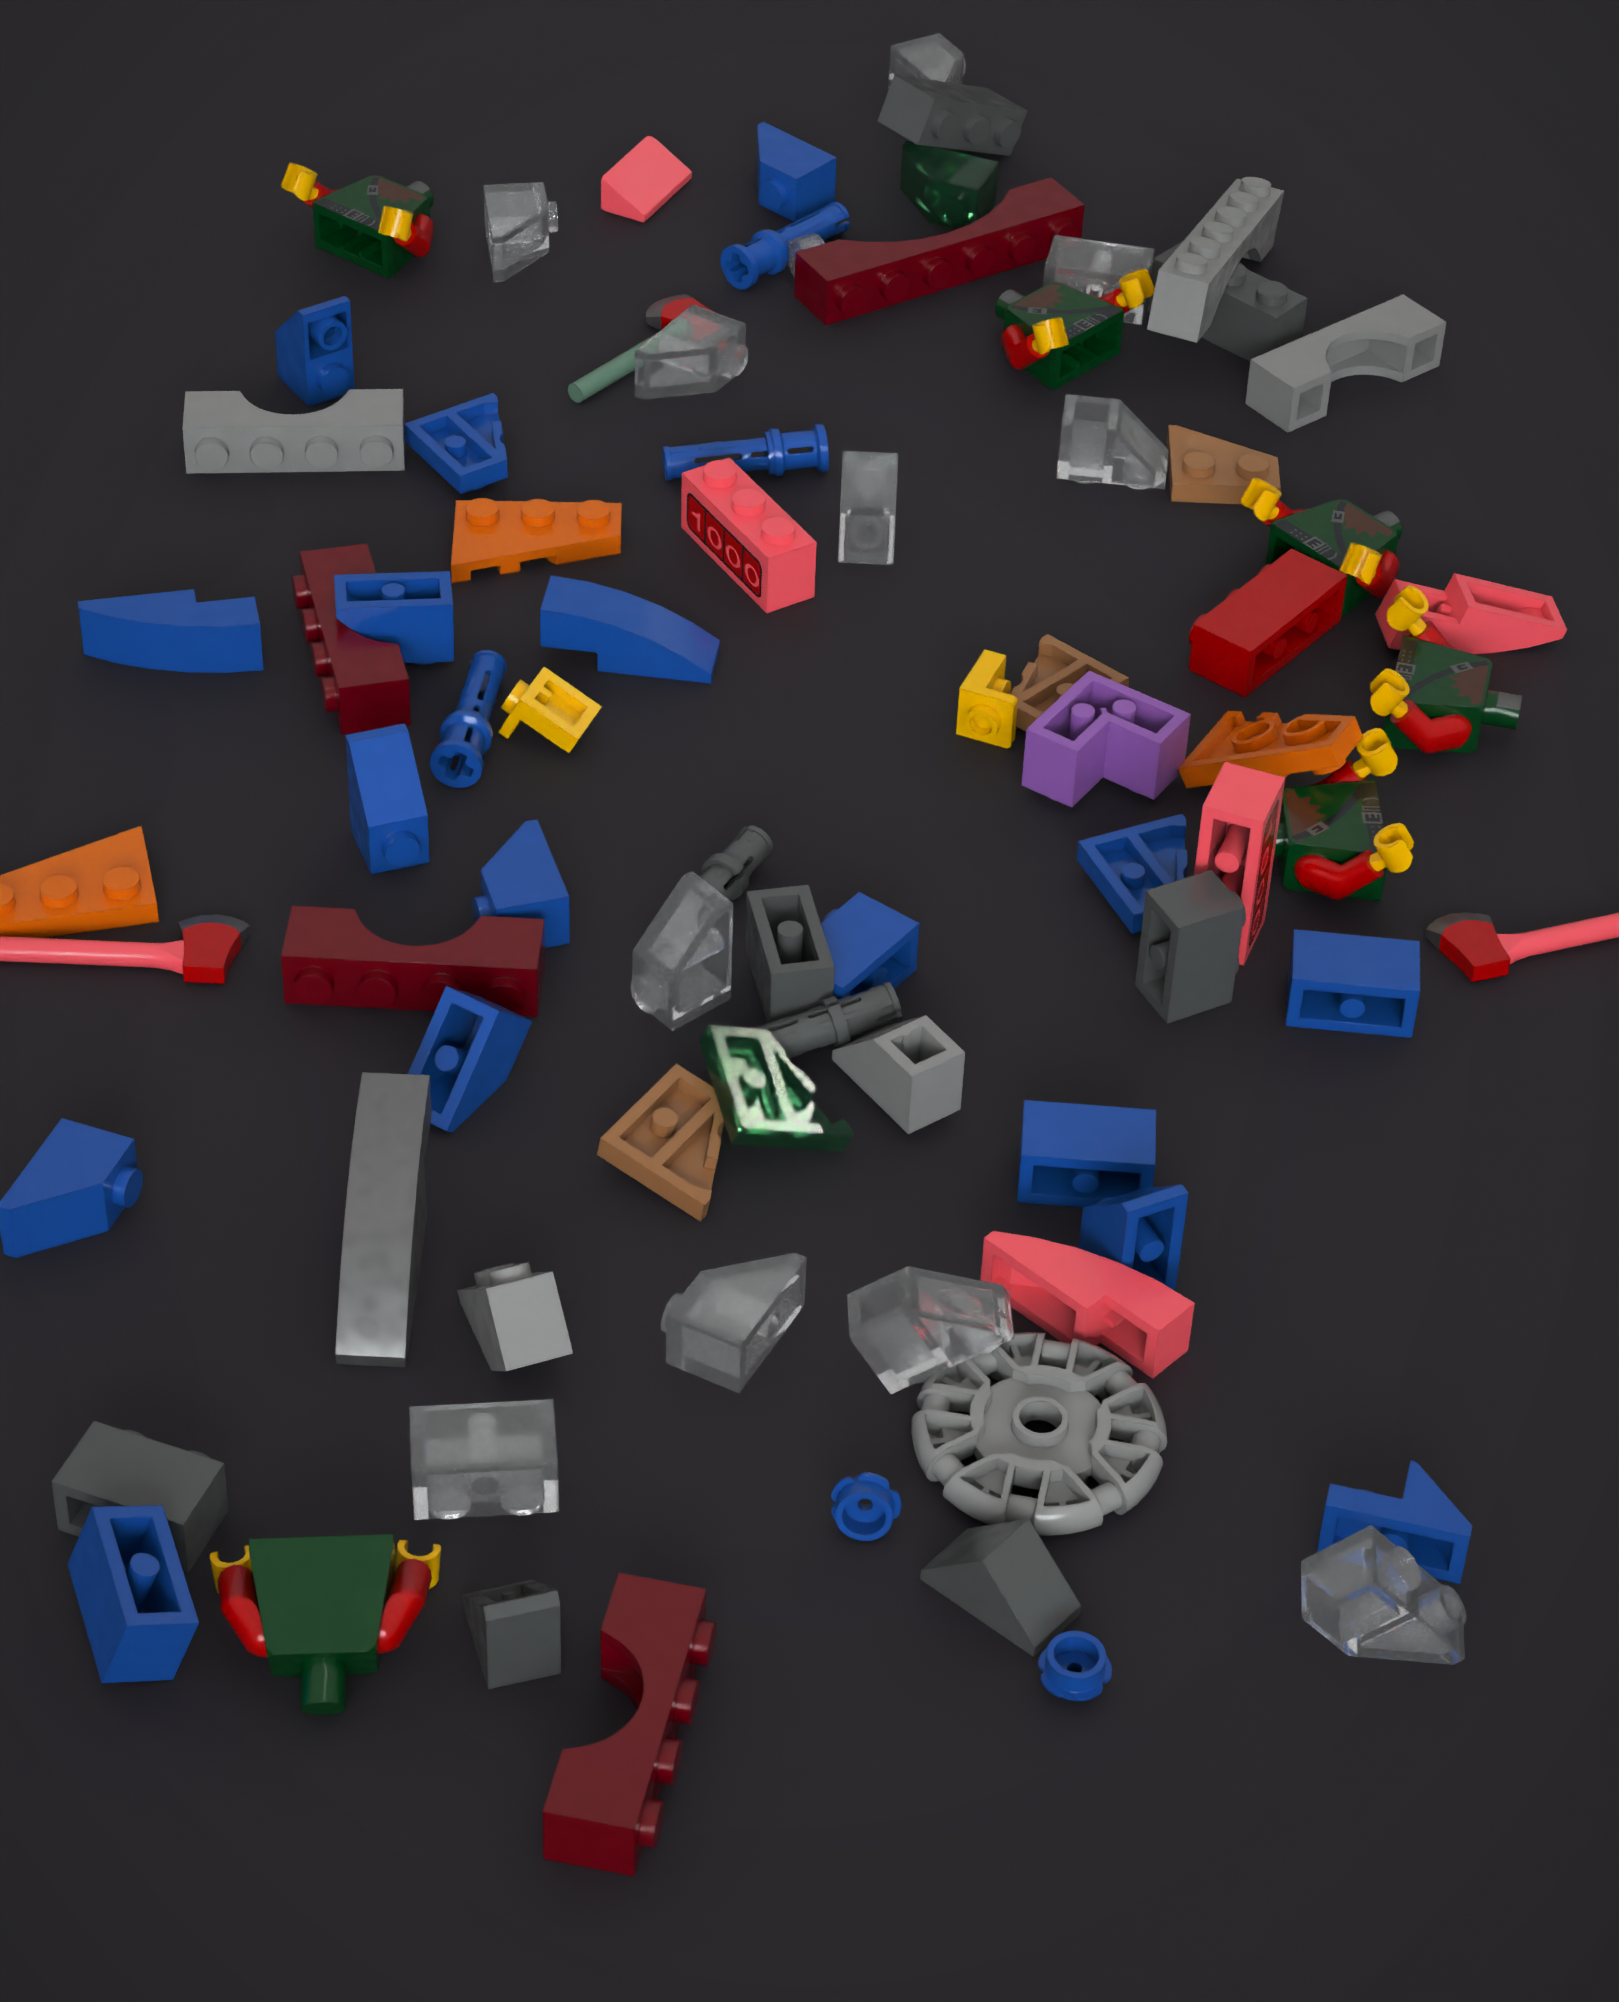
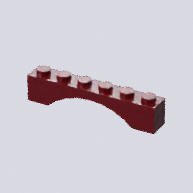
(861, 277)

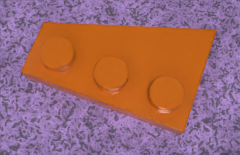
(519, 531)
(1270, 746)
(81, 890)

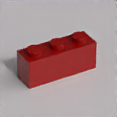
(1266, 622)

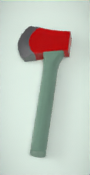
(657, 316)

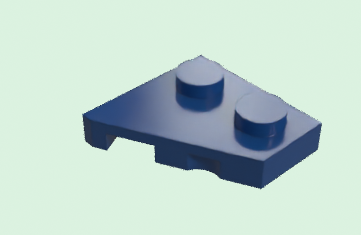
(462, 443)
(1134, 861)

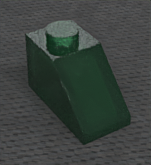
(948, 185)

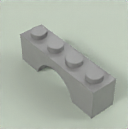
(1386, 341)
(236, 437)

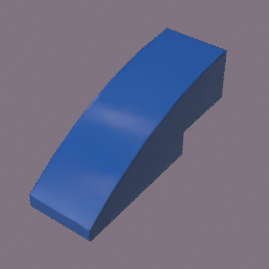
(173, 632)
(625, 632)

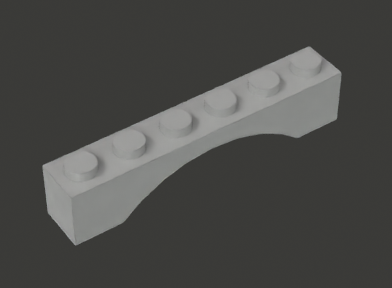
(1201, 267)

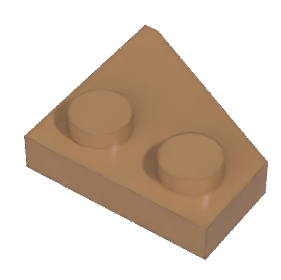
(1214, 469)
(1052, 675)
(670, 1140)

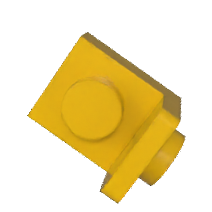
(985, 703)
(550, 708)

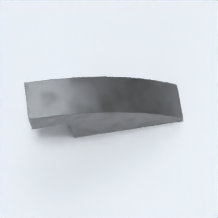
(383, 1220)

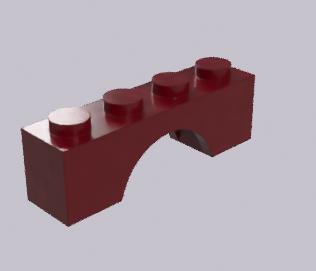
(361, 676)
(341, 963)
(608, 1791)

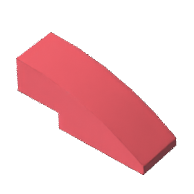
(1481, 616)
(1090, 1299)

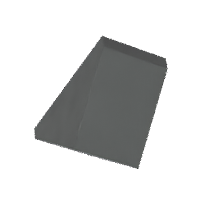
(1006, 1582)
(515, 1631)

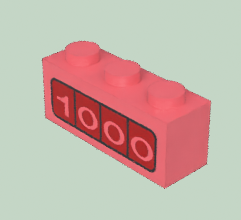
(748, 535)
(1240, 840)

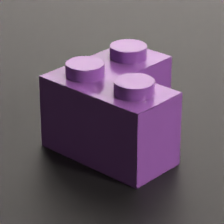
(1104, 733)

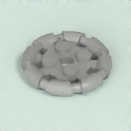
(1051, 1385)

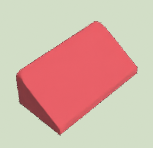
(643, 181)

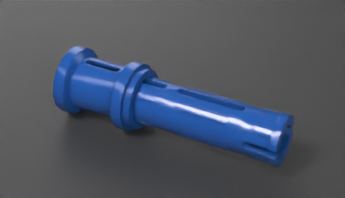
(769, 248)
(773, 443)
(483, 681)

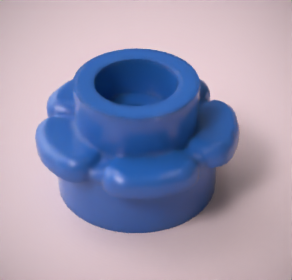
(860, 1520)
(1078, 1653)

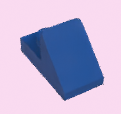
(1420, 1522)

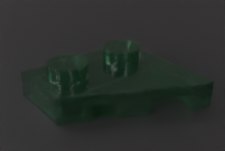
(764, 1094)

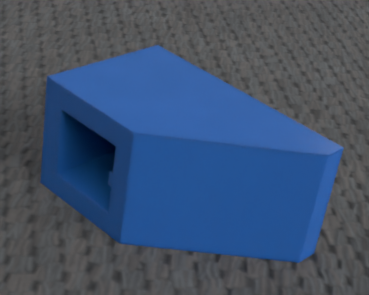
(317, 351)

